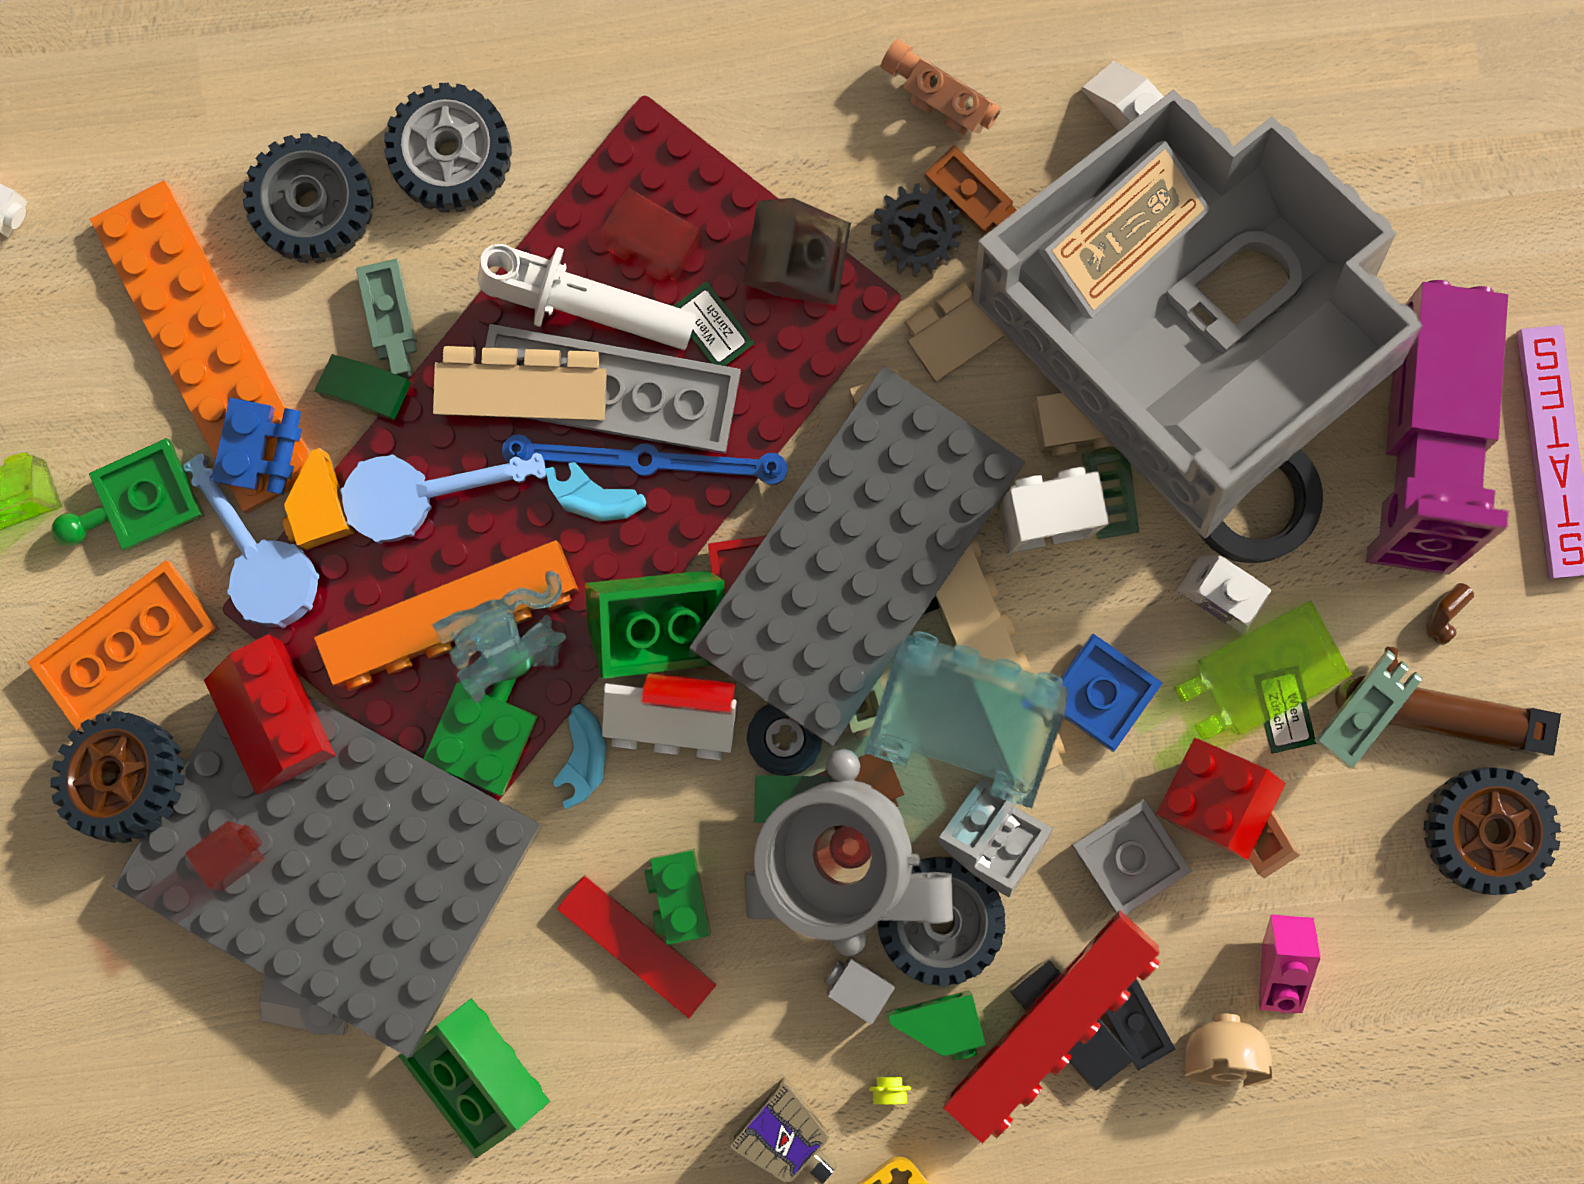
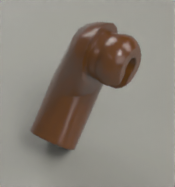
(1445, 611)

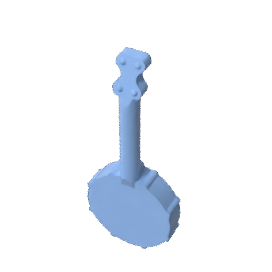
(391, 498)
(270, 579)

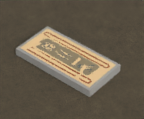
(1124, 230)

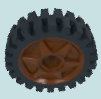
(146, 781)
(1524, 835)

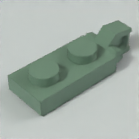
(388, 314)

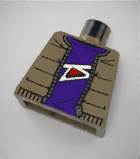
(785, 1137)

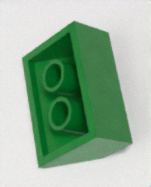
(650, 621)
(475, 1079)

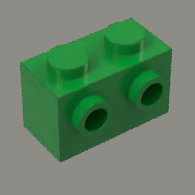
(679, 896)

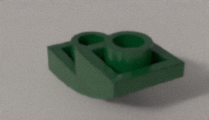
(362, 386)

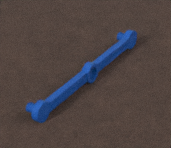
(769, 469)

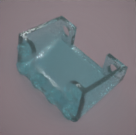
(970, 715)

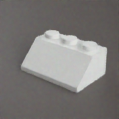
(669, 728)

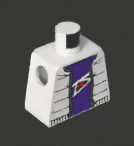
(1224, 591)

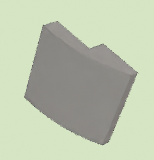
(994, 839)

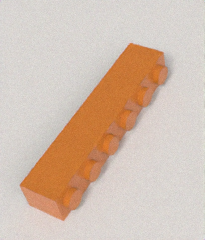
(406, 629)

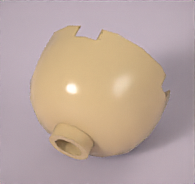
(1227, 1053)

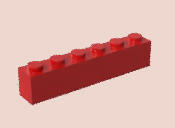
(1052, 1026)

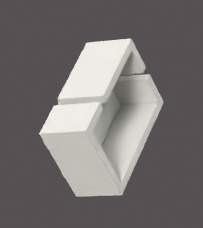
(1062, 508)

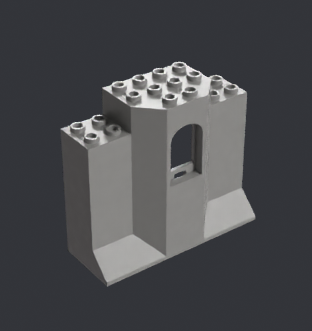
(1223, 401)

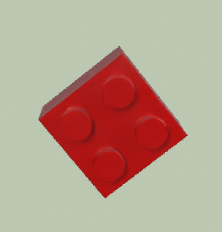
(1221, 798)

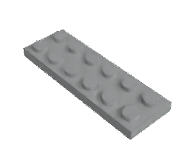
(645, 391)

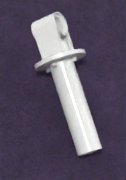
(546, 286)

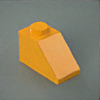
(315, 504)

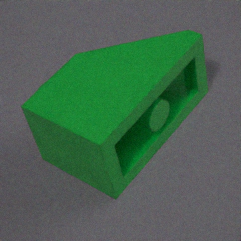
(942, 1024)

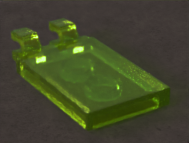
(1266, 672)

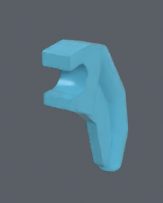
(589, 500)
(587, 759)

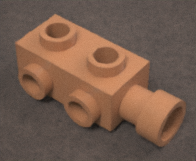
(947, 96)

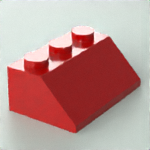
(268, 714)

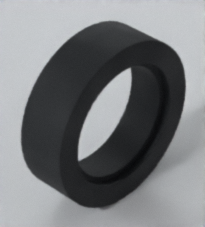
(1305, 516)

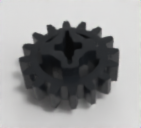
(931, 236)

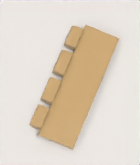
(953, 338)
(528, 391)

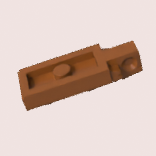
(970, 190)

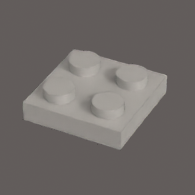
(1131, 857)

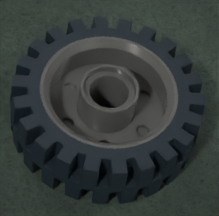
(286, 176)
(964, 947)

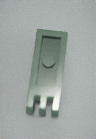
(1367, 711)

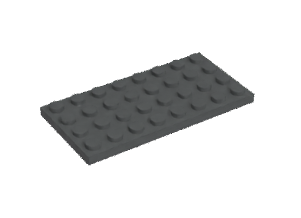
(857, 556)

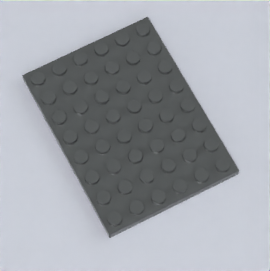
(366, 878)

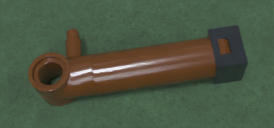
(1470, 719)

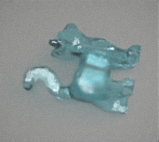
(495, 634)

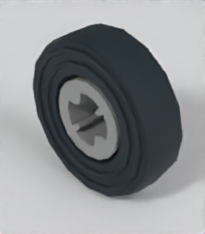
(768, 756)

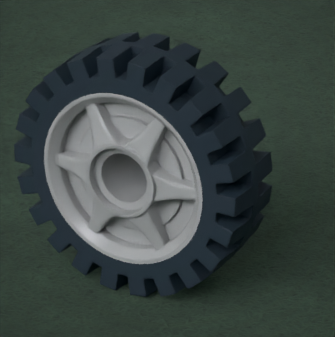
(441, 117)

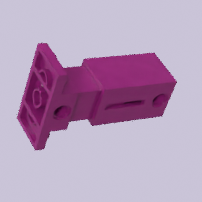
(1440, 428)

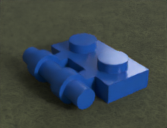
(245, 443)

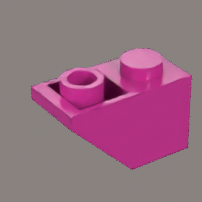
(1288, 963)

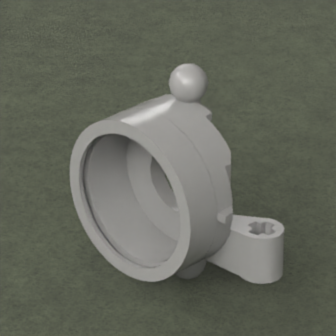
(798, 891)

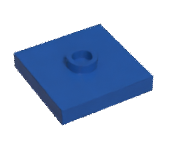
(1106, 692)

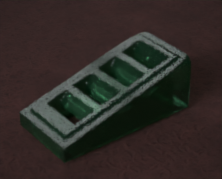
(1126, 490)

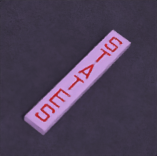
(1554, 447)

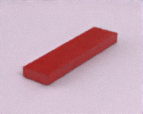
(636, 946)

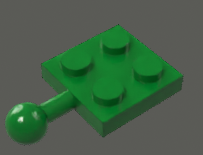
(139, 496)
(481, 738)

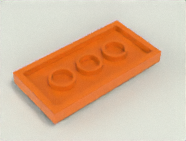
(123, 645)

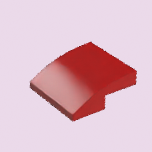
(688, 693)

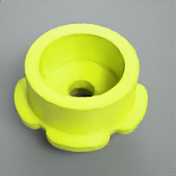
(889, 1091)

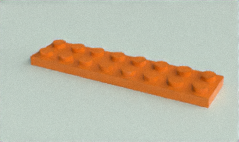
(191, 320)

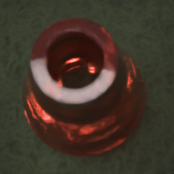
(846, 860)

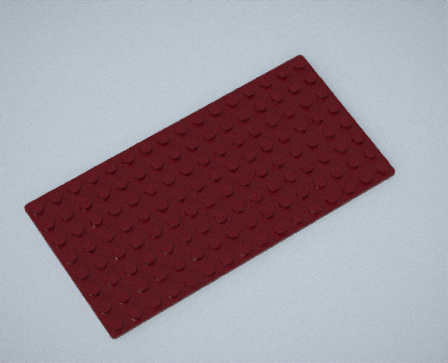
(783, 378)

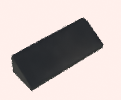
(1098, 1058)

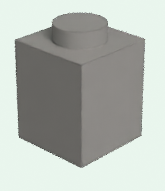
(858, 989)

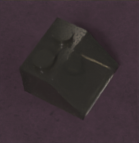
(797, 251)

